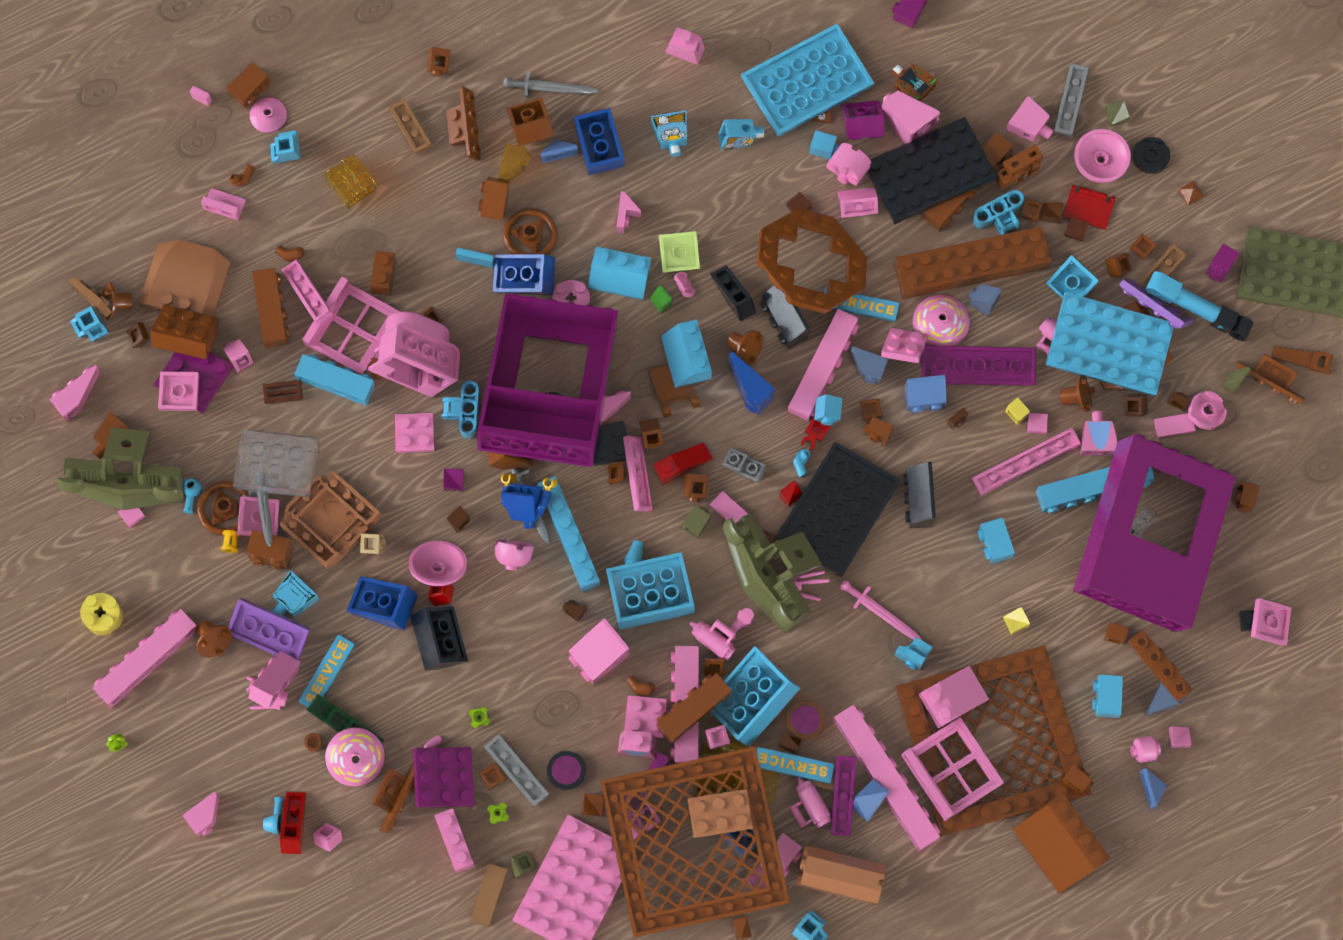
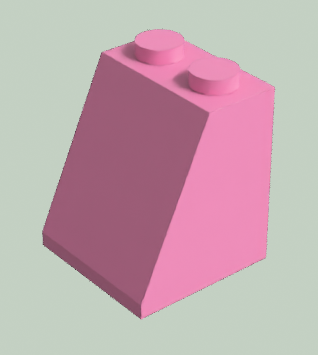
(908, 116)
(598, 652)

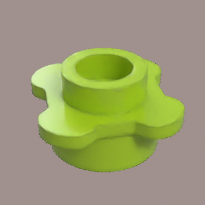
(479, 712)
(116, 742)
(494, 818)

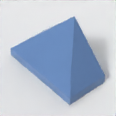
(558, 150)
(1153, 787)
(869, 799)

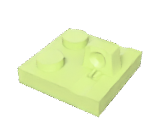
(679, 251)

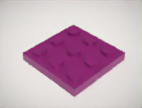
(211, 371)
(443, 777)

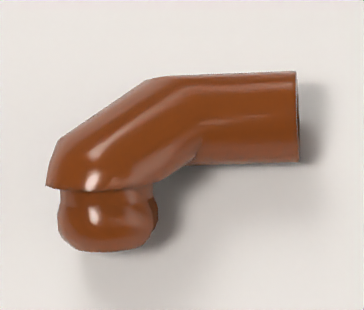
(238, 180)
(290, 255)
(640, 688)

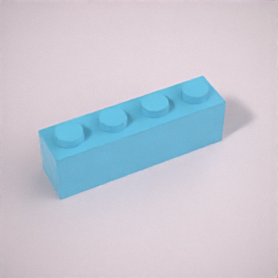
(335, 379)

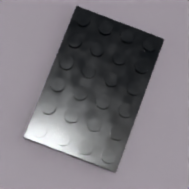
(930, 170)
(840, 507)

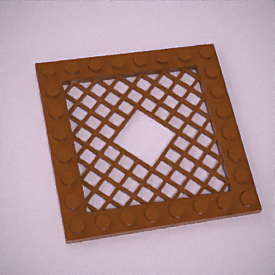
(1049, 694)
(647, 923)

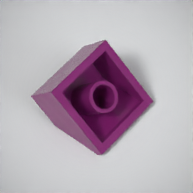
(863, 120)

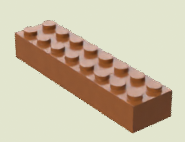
(972, 262)

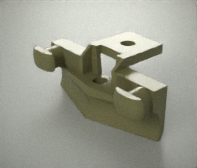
(100, 481)
(751, 554)

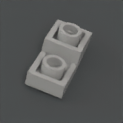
(743, 465)

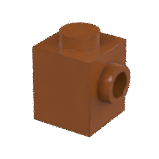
(651, 433)

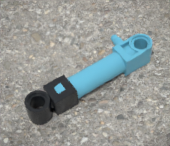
(1220, 317)

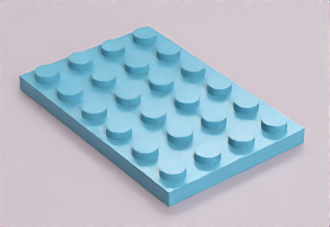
(807, 80)
(1110, 344)

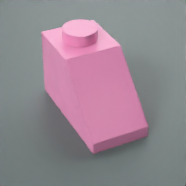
(238, 355)
(203, 815)

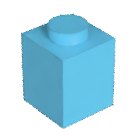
(823, 145)
(828, 409)

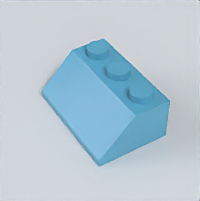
(619, 273)
(686, 354)

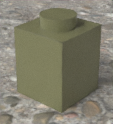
(696, 521)

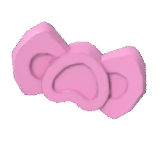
(684, 284)

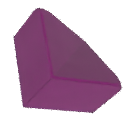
(453, 480)
(659, 761)

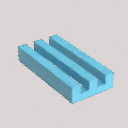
(474, 257)

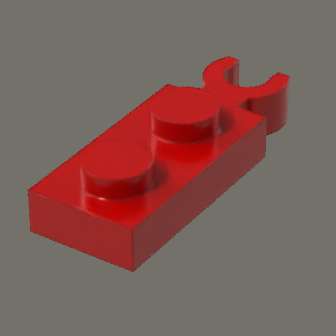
(815, 432)

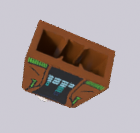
(914, 81)

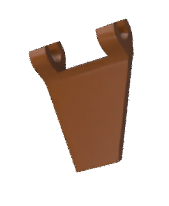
(666, 391)

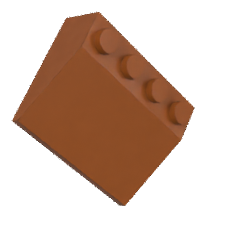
(1060, 842)

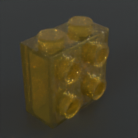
(350, 181)

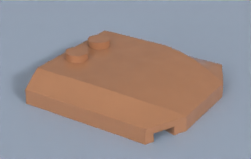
(185, 278)
(330, 519)

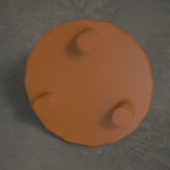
(117, 301)
(746, 346)
(1078, 394)
(212, 639)

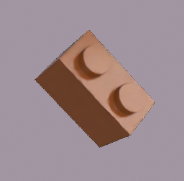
(248, 85)
(494, 198)
(383, 273)

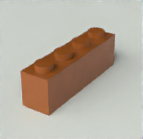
(270, 307)
(693, 708)

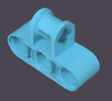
(1003, 221)
(458, 406)

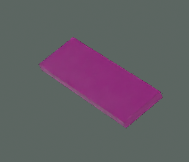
(981, 365)

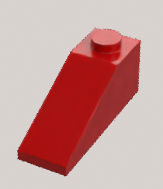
(681, 463)
(293, 823)

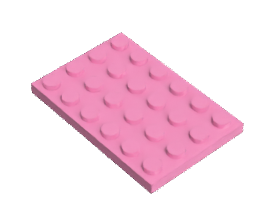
(572, 885)

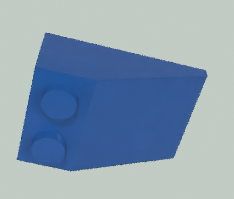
(524, 274)
(753, 388)
(382, 602)

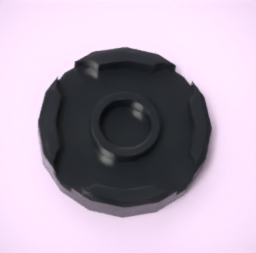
(1151, 155)

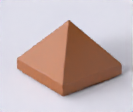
(1191, 192)
(616, 473)
(714, 666)

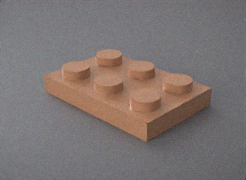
(720, 813)

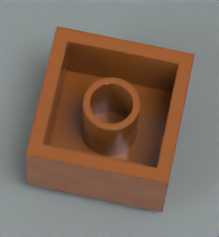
(530, 121)
(276, 555)

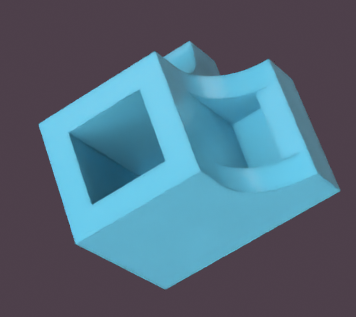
(285, 147)
(89, 323)
(914, 654)
(810, 928)

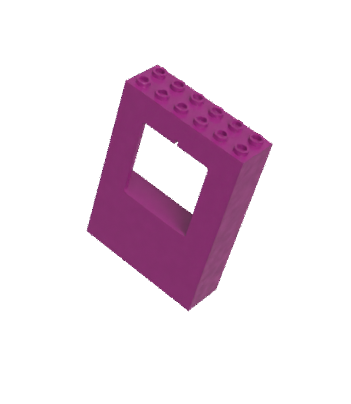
(543, 423)
(1135, 572)

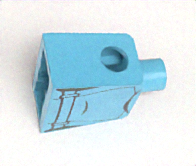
(293, 596)

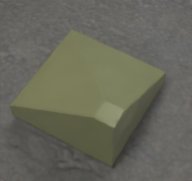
(522, 864)

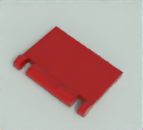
(1089, 207)

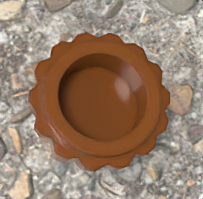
(313, 742)

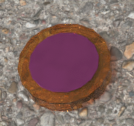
(805, 720)

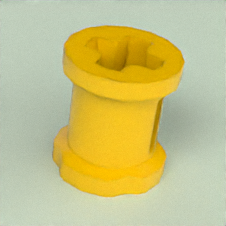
(234, 537)

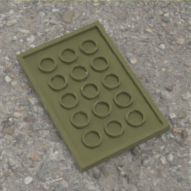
(1292, 272)

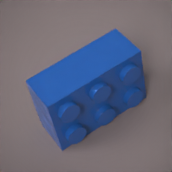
(599, 141)

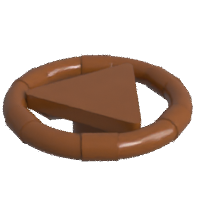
(531, 233)
(224, 507)

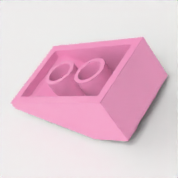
(953, 696)

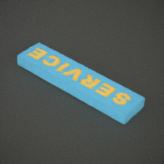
(870, 307)
(327, 670)
(795, 765)

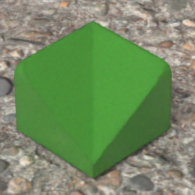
(661, 299)

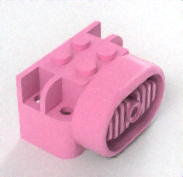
(417, 353)

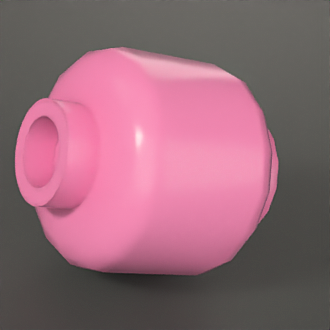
(1145, 749)

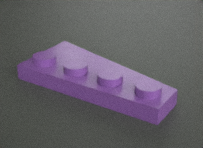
(1160, 309)

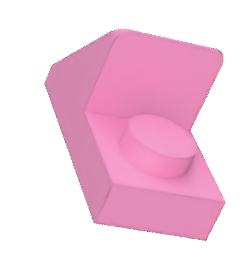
(626, 209)

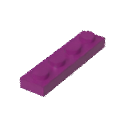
(843, 795)

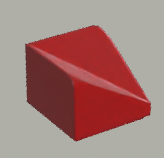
(790, 493)
(441, 594)

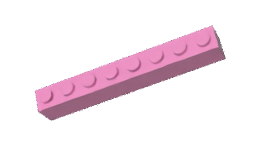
(883, 769)

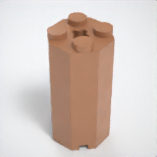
(841, 875)

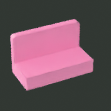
(858, 202)
(223, 204)

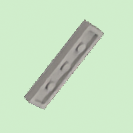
(1071, 100)
(516, 770)

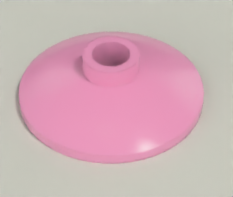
(271, 122)

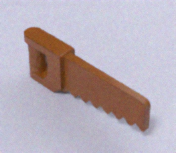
(1304, 359)

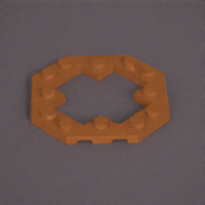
(840, 243)

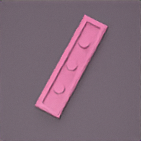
(307, 292)
(637, 473)

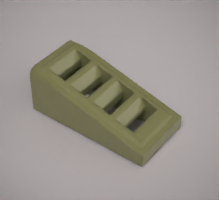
(1235, 379)

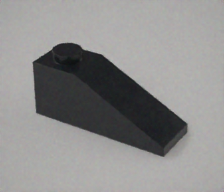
(734, 293)

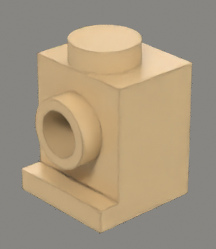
(376, 543)

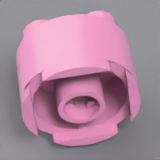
(849, 164)

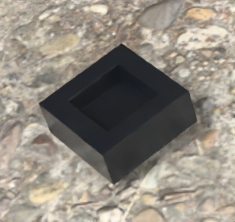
(1246, 620)

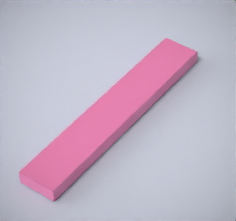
(1026, 461)

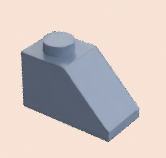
(984, 298)
(869, 365)
(1162, 701)

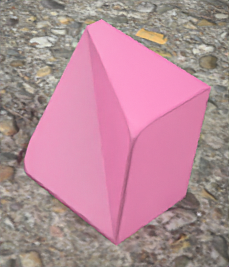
(1179, 737)
(327, 837)

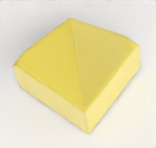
(1017, 411)
(1016, 620)

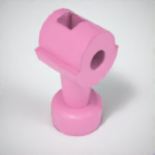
(744, 619)

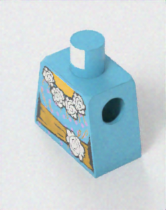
(671, 131)
(738, 133)

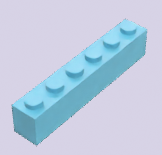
(1076, 490)
(571, 539)

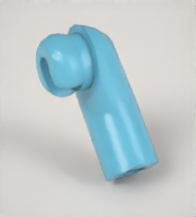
(799, 462)

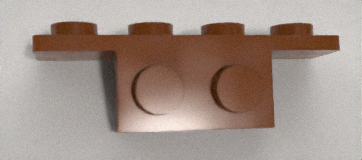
(463, 125)
(1275, 375)
(1158, 663)
(392, 795)

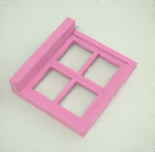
(335, 302)
(930, 784)

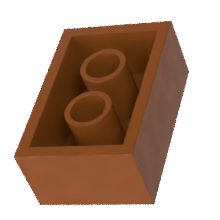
(184, 332)

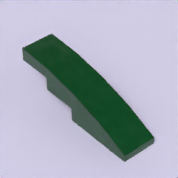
(334, 716)

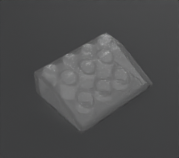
(276, 463)

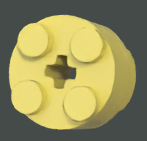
(94, 606)

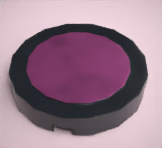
(566, 770)

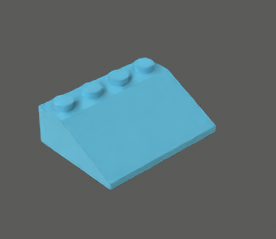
(650, 591)
(756, 698)

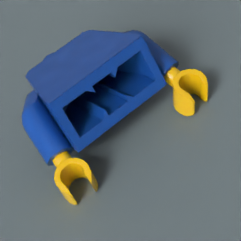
(525, 501)

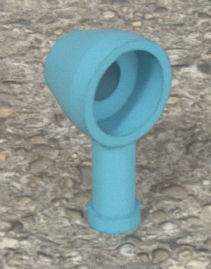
(191, 493)
(273, 823)

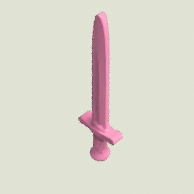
(876, 608)

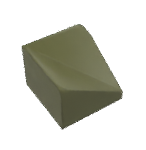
(1117, 113)

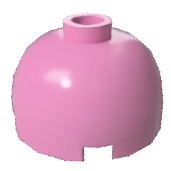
(513, 553)

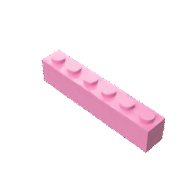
(823, 364)
(145, 658)
(685, 679)

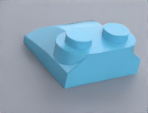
(1073, 278)

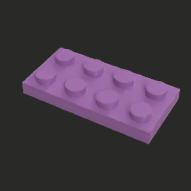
(268, 629)

